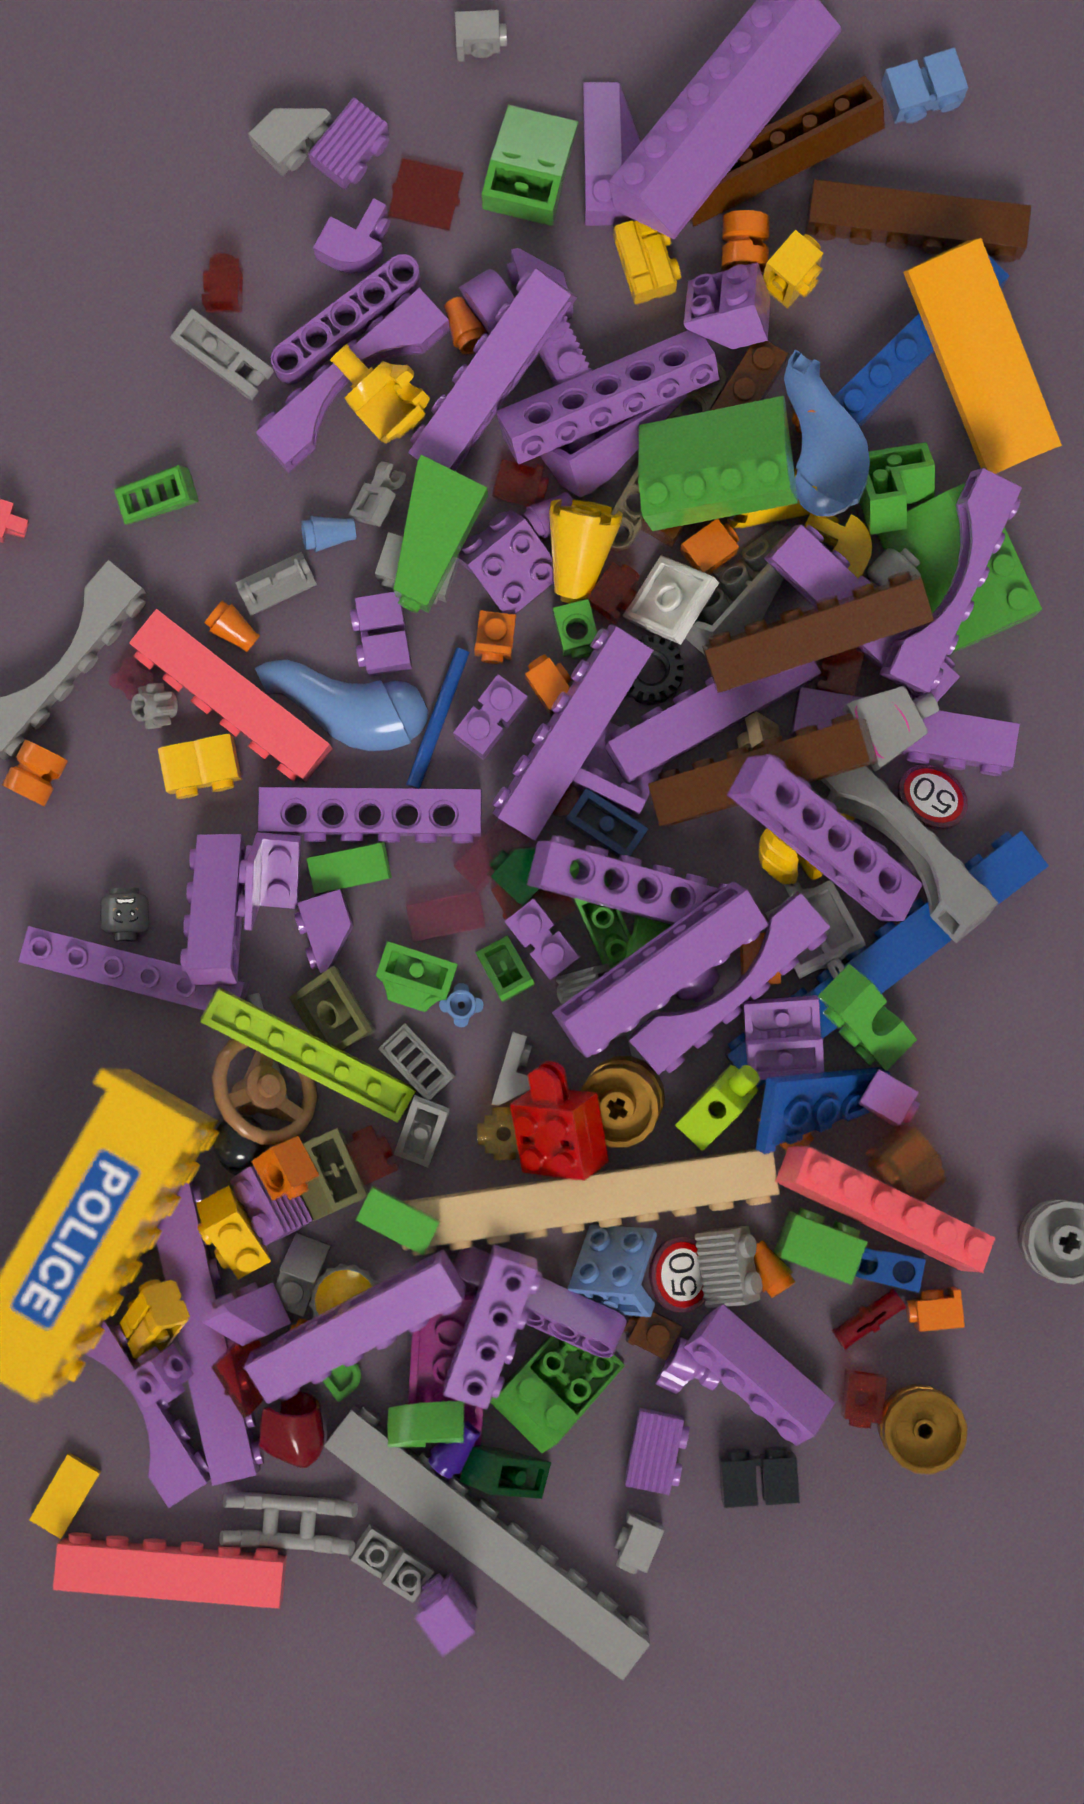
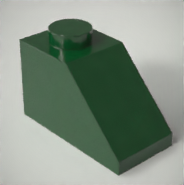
(511, 872)
(505, 1472)

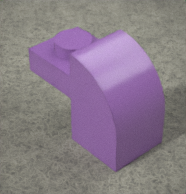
(350, 248)
(486, 296)

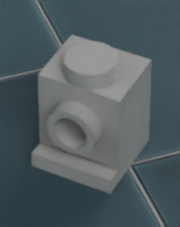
(479, 33)
(638, 1542)

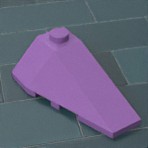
(607, 144)
(597, 457)

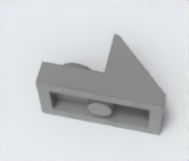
(510, 1081)
(421, 1131)
(300, 1271)

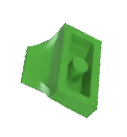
(414, 977)

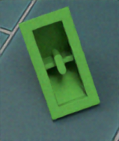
(505, 968)

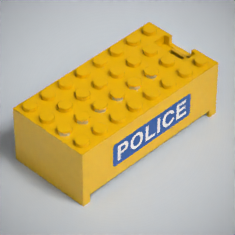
(95, 1229)

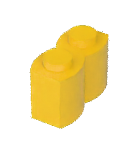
(200, 765)

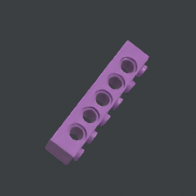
(607, 395)
(277, 801)
(825, 837)
(552, 873)
(118, 968)

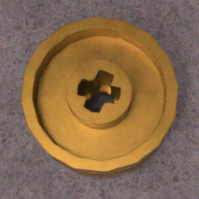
(636, 1085)
(931, 1449)

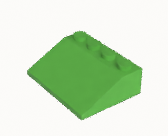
(716, 464)
(935, 541)

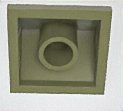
(332, 1010)

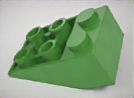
(529, 165)
(554, 1390)

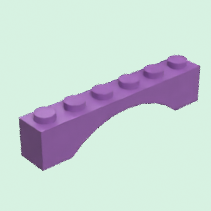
(406, 331)
(982, 514)
(670, 1034)
(174, 1463)

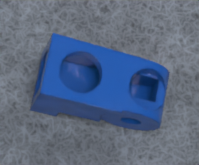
(892, 1269)

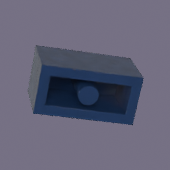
(606, 824)

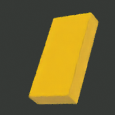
(65, 1495)

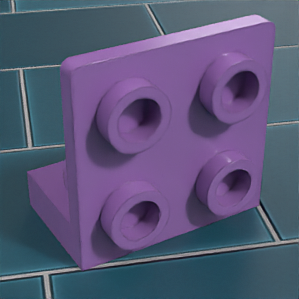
(603, 778)
(269, 875)

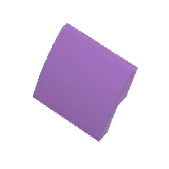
(783, 1036)

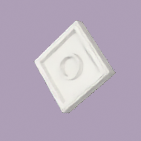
(671, 599)

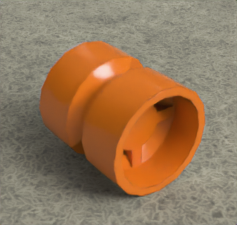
(745, 238)
(35, 772)

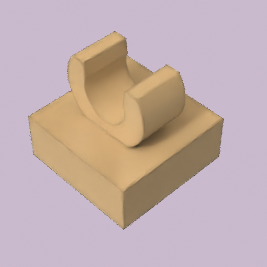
(758, 729)

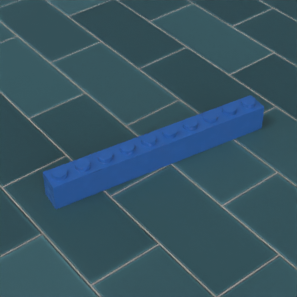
(918, 937)

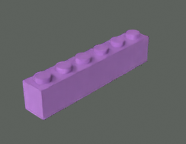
(494, 370)
(823, 574)
(696, 720)
(572, 730)
(950, 736)
(660, 969)
(356, 1327)

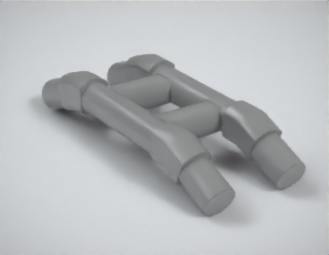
(270, 1538)

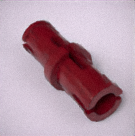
(869, 1319)

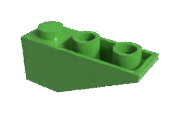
(604, 927)

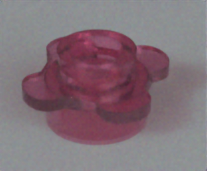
(128, 669)

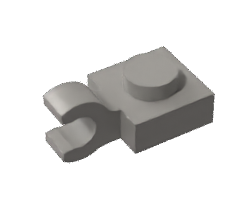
(376, 498)

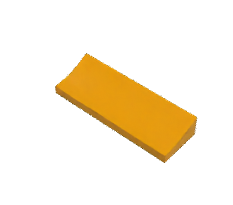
(982, 356)

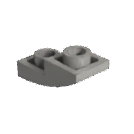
(391, 1563)

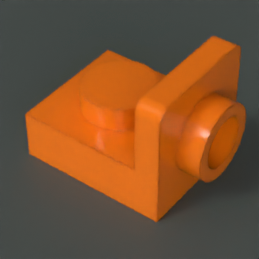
(495, 636)

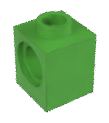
(573, 613)

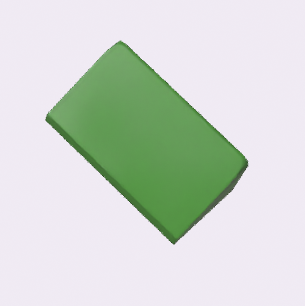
(398, 1220)

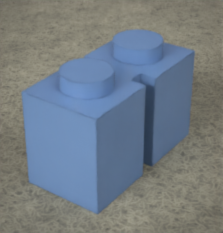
(917, 90)

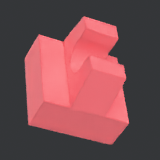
(11, 523)

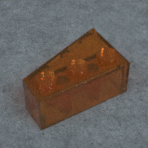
(907, 1162)

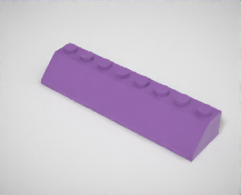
(721, 112)

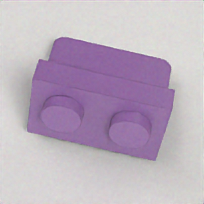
(508, 561)

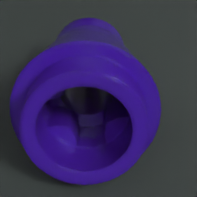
(450, 1457)

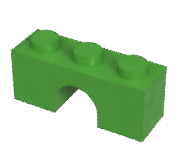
(866, 1022)

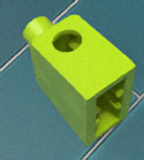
(726, 1097)

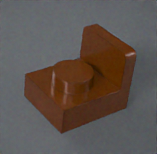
(653, 1333)

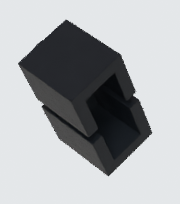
(778, 1477)

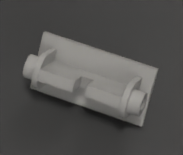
(276, 583)

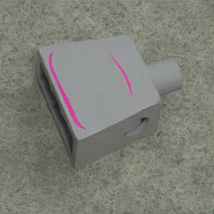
(893, 720)

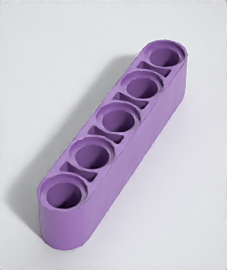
(337, 335)
(555, 1309)

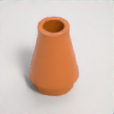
(463, 325)
(231, 626)
(773, 1271)

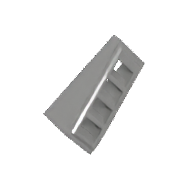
(438, 1084)

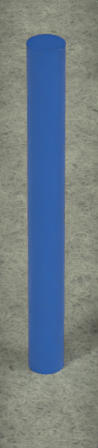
(437, 718)

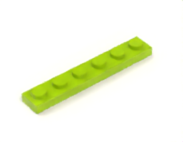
(307, 1054)

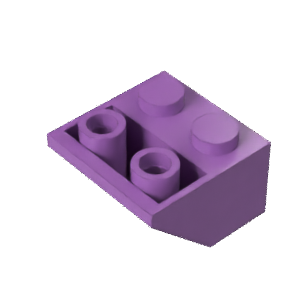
(729, 306)

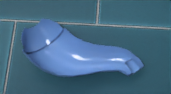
(832, 443)
(359, 715)

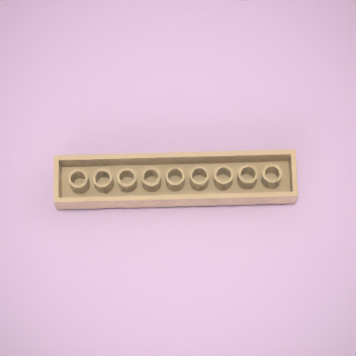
(602, 1198)

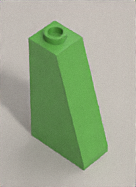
(436, 527)

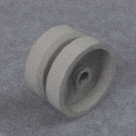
(1040, 1240)

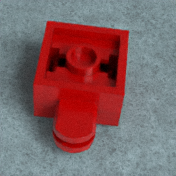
(557, 1127)

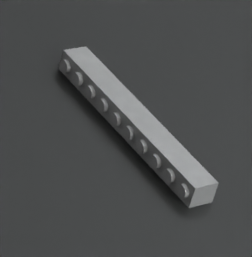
(490, 1543)

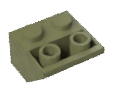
(338, 1176)

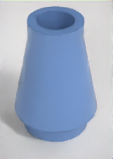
(326, 532)

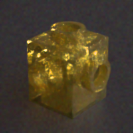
(487, 1134)

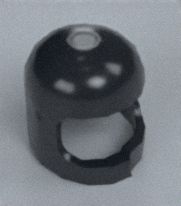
(234, 1150)

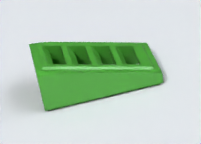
(185, 485)

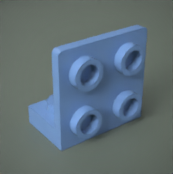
(614, 1267)

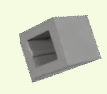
(289, 135)

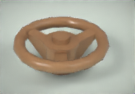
(261, 1092)

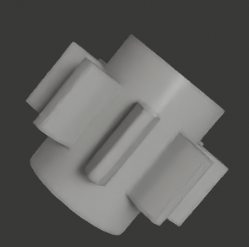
(154, 705)

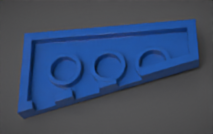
(810, 1103)

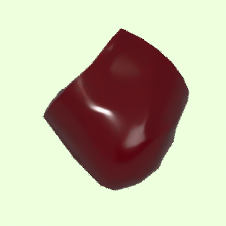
(295, 1432)

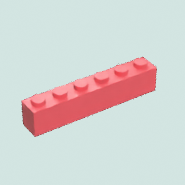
(231, 696)
(885, 1209)
(170, 1571)

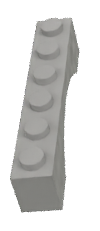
(107, 605)
(953, 894)

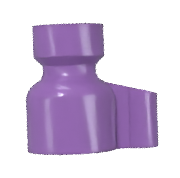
(682, 1368)

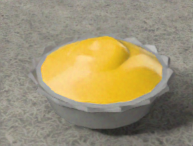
(338, 1286)

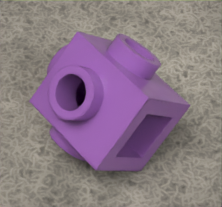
(159, 1375)

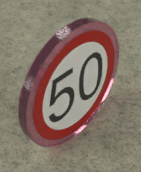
(933, 796)
(676, 1275)

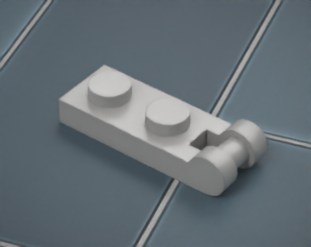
(220, 353)

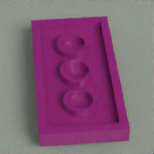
(431, 1358)

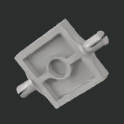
(842, 935)

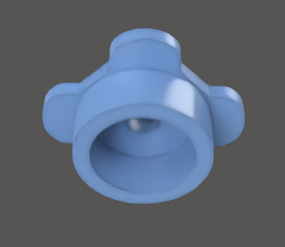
(461, 994)

